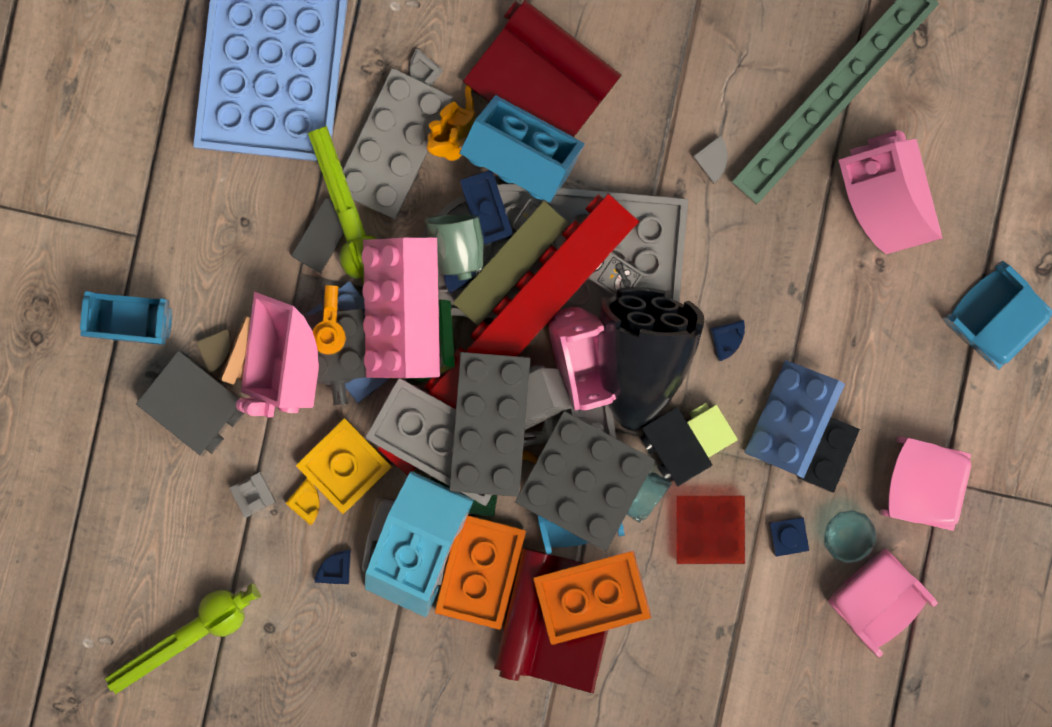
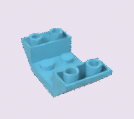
(416, 543)

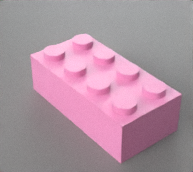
(401, 308)

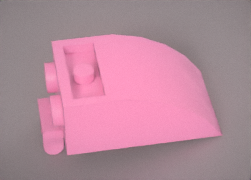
(891, 192)
(278, 360)

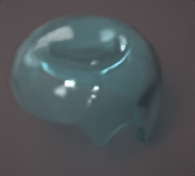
(648, 496)
(850, 536)

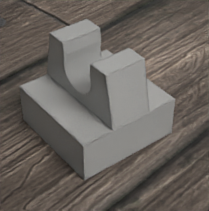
(252, 495)

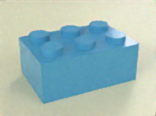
(521, 149)

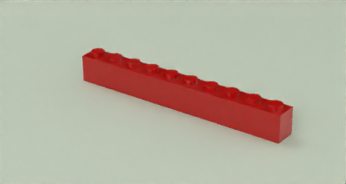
(540, 294)

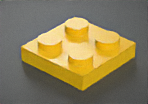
(344, 466)

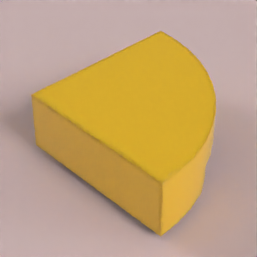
(305, 502)

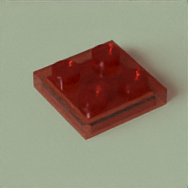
(710, 529)

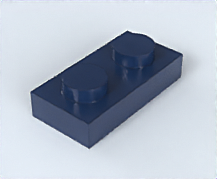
(486, 202)

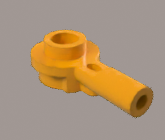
(329, 334)

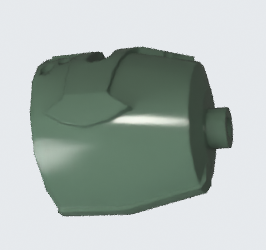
(458, 243)

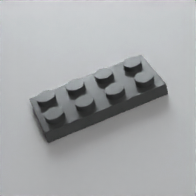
(489, 424)

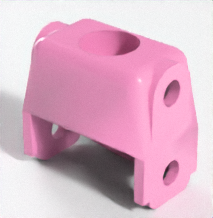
(576, 356)
(928, 484)
(880, 600)

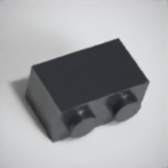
(675, 447)
(831, 455)

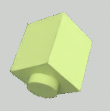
(711, 429)

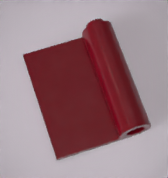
(542, 70)
(525, 639)

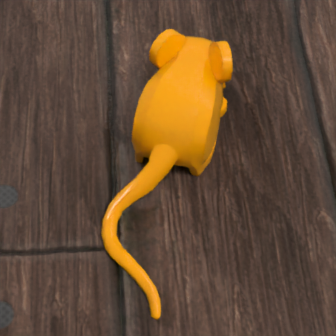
(451, 129)

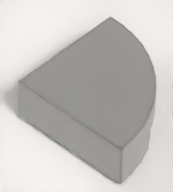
(424, 68)
(713, 159)

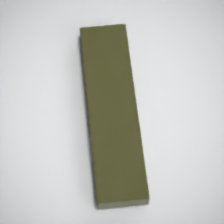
(511, 263)

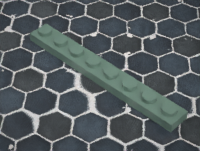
(831, 97)

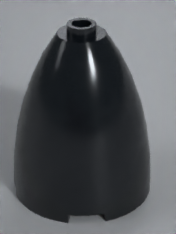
(645, 351)

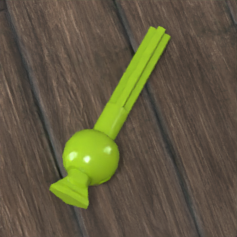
(347, 213)
(219, 614)

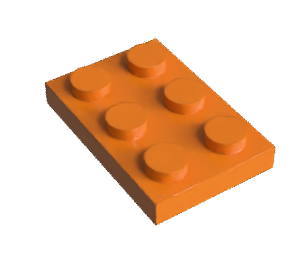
(480, 572)
(592, 597)

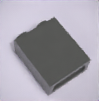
(191, 404)

